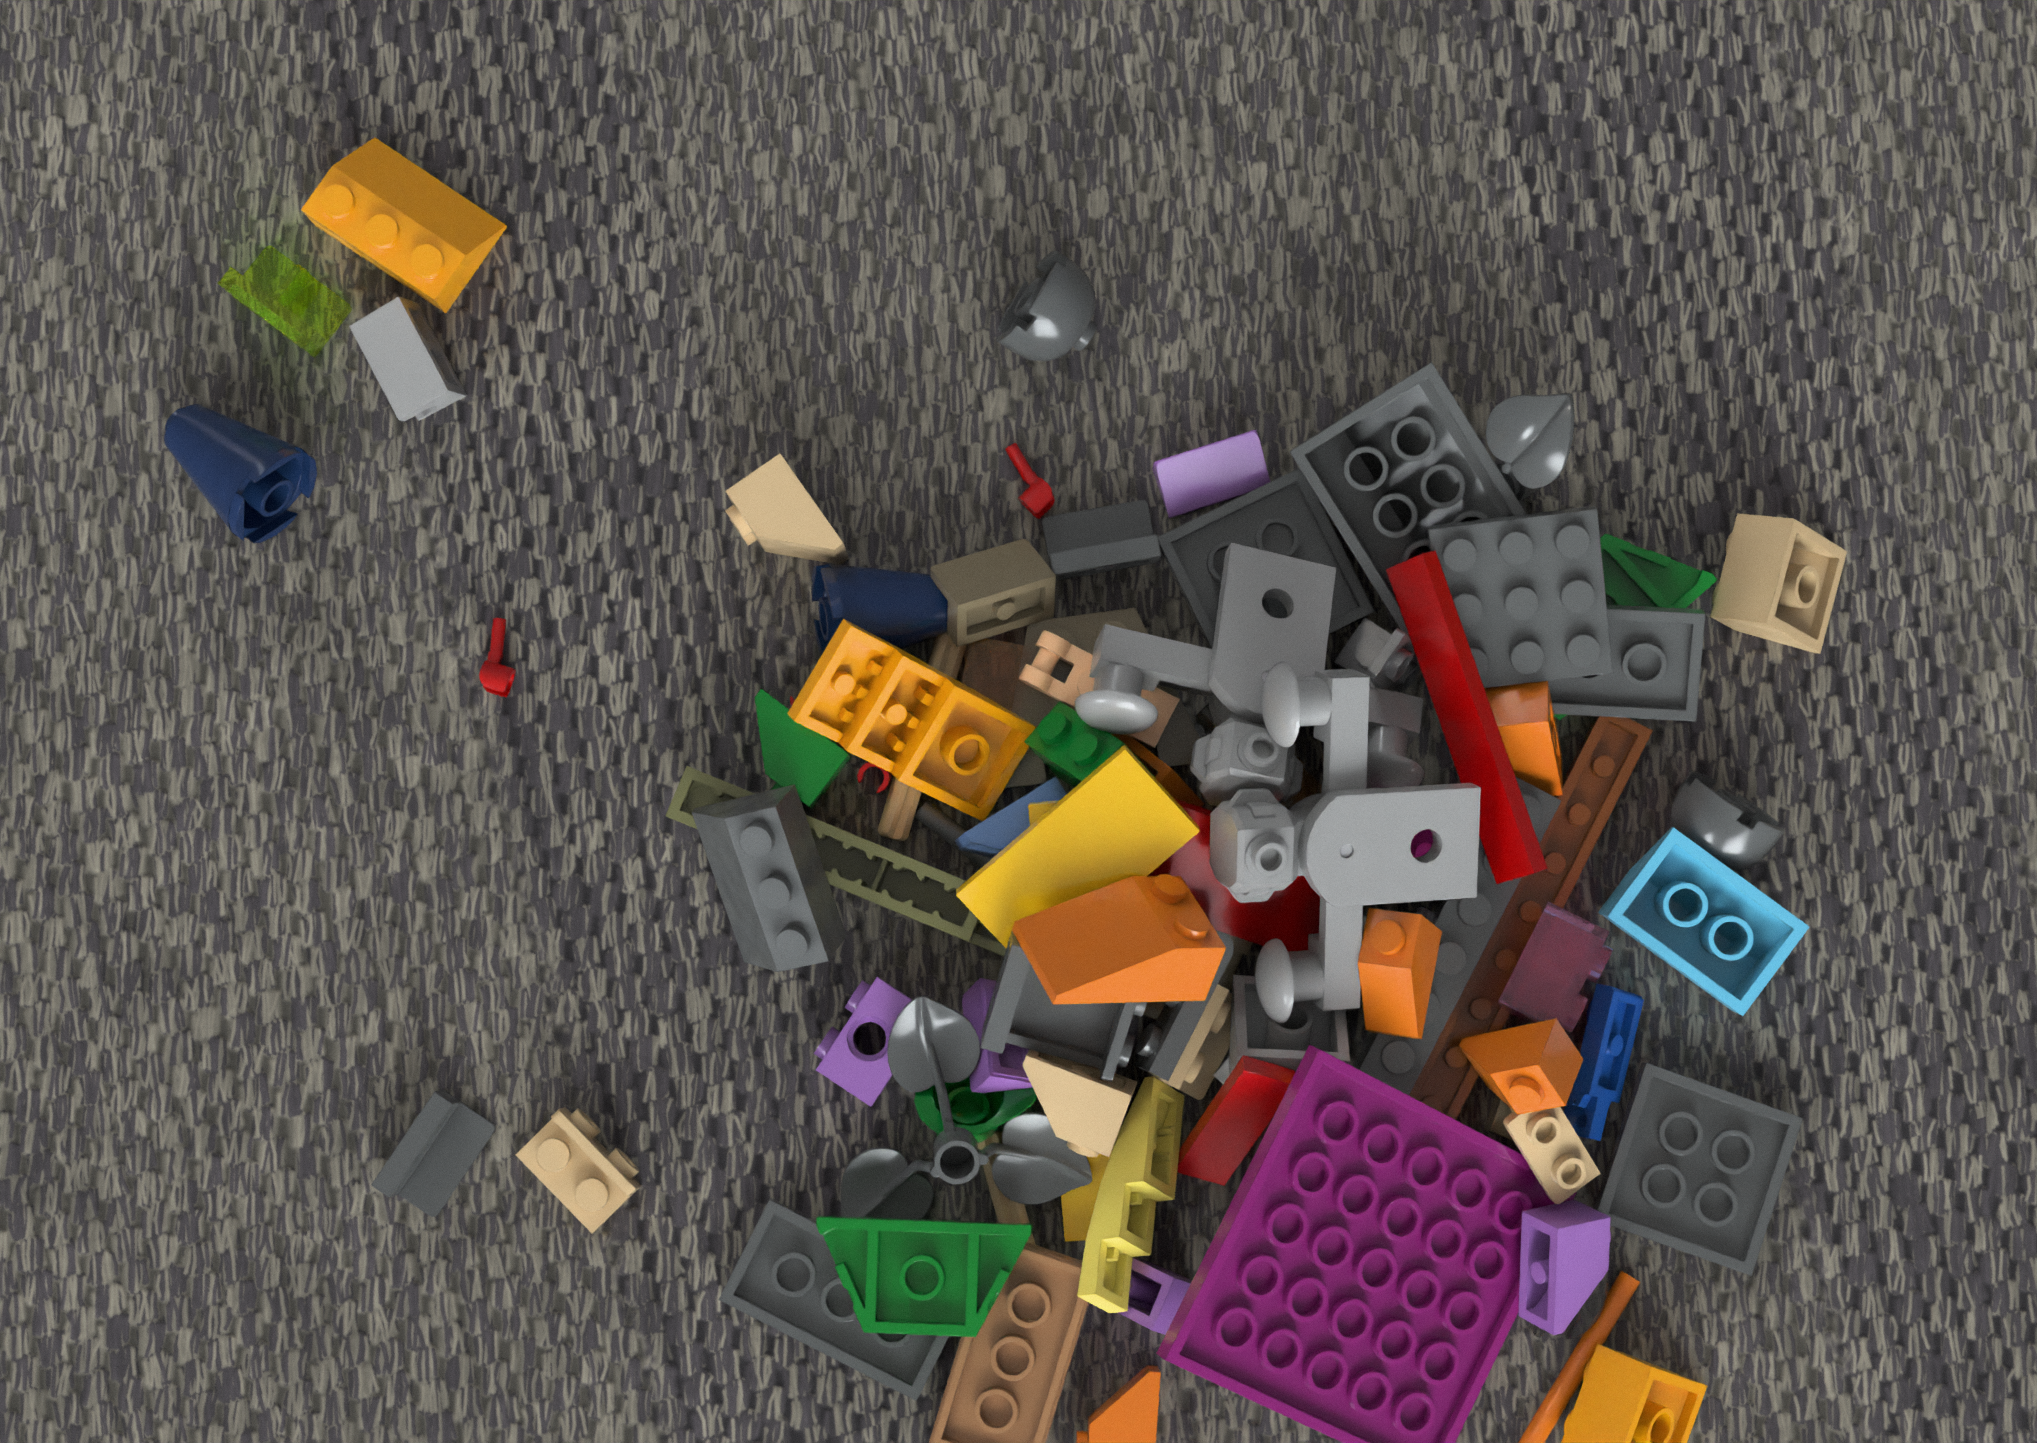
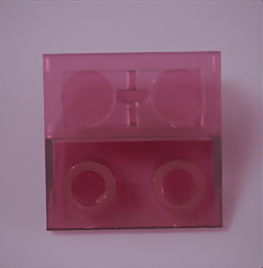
(1554, 968)

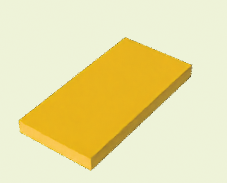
(1096, 835)

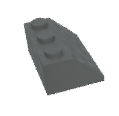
(771, 879)

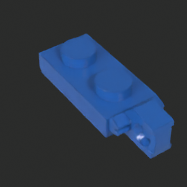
(1606, 1056)

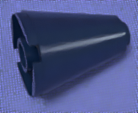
(240, 470)
(887, 603)

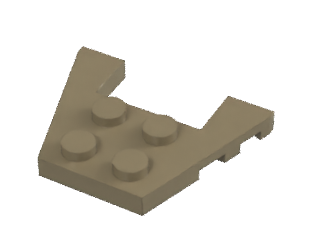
(1082, 630)

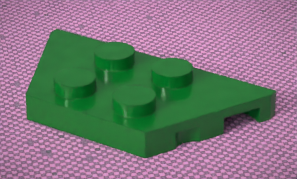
(1647, 578)
(922, 1271)

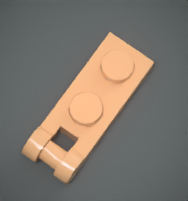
(1078, 682)

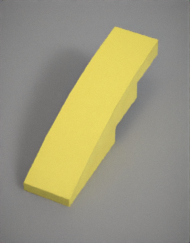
(1135, 1178)

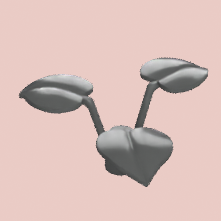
(1531, 439)
(935, 1047)

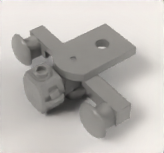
(1233, 676)
(1343, 841)

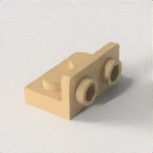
(1205, 1048)
(1552, 1151)
(580, 1168)

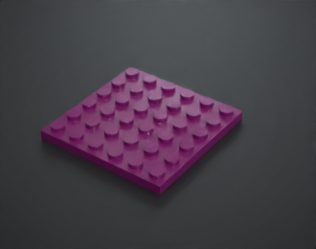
(1361, 1264)

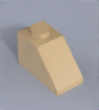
(1078, 1102)

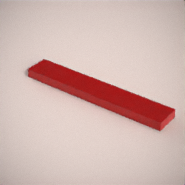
(1466, 715)

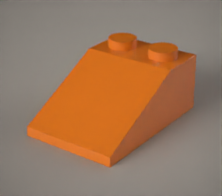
(1124, 944)

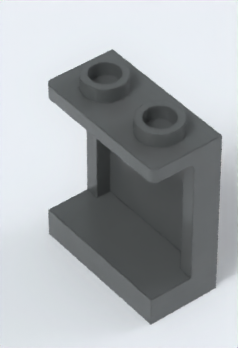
(1080, 1033)

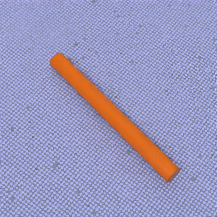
(1572, 1372)

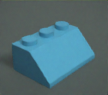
(1704, 920)

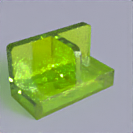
(288, 299)

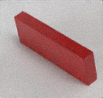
(1234, 1120)

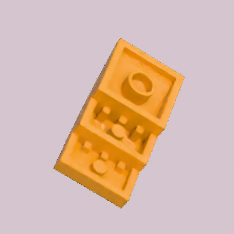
(912, 721)

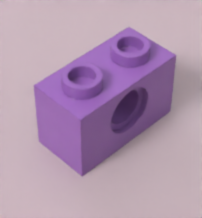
(843, 1061)

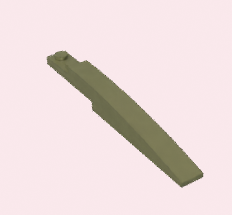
(866, 870)

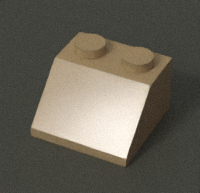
(782, 515)
(1778, 581)

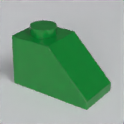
(795, 752)

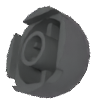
(1050, 312)
(1723, 824)

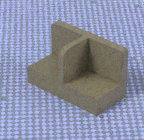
(995, 591)

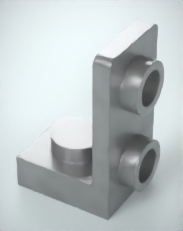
(1381, 656)

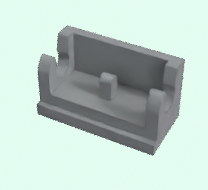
(407, 359)

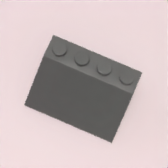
(1401, 468)

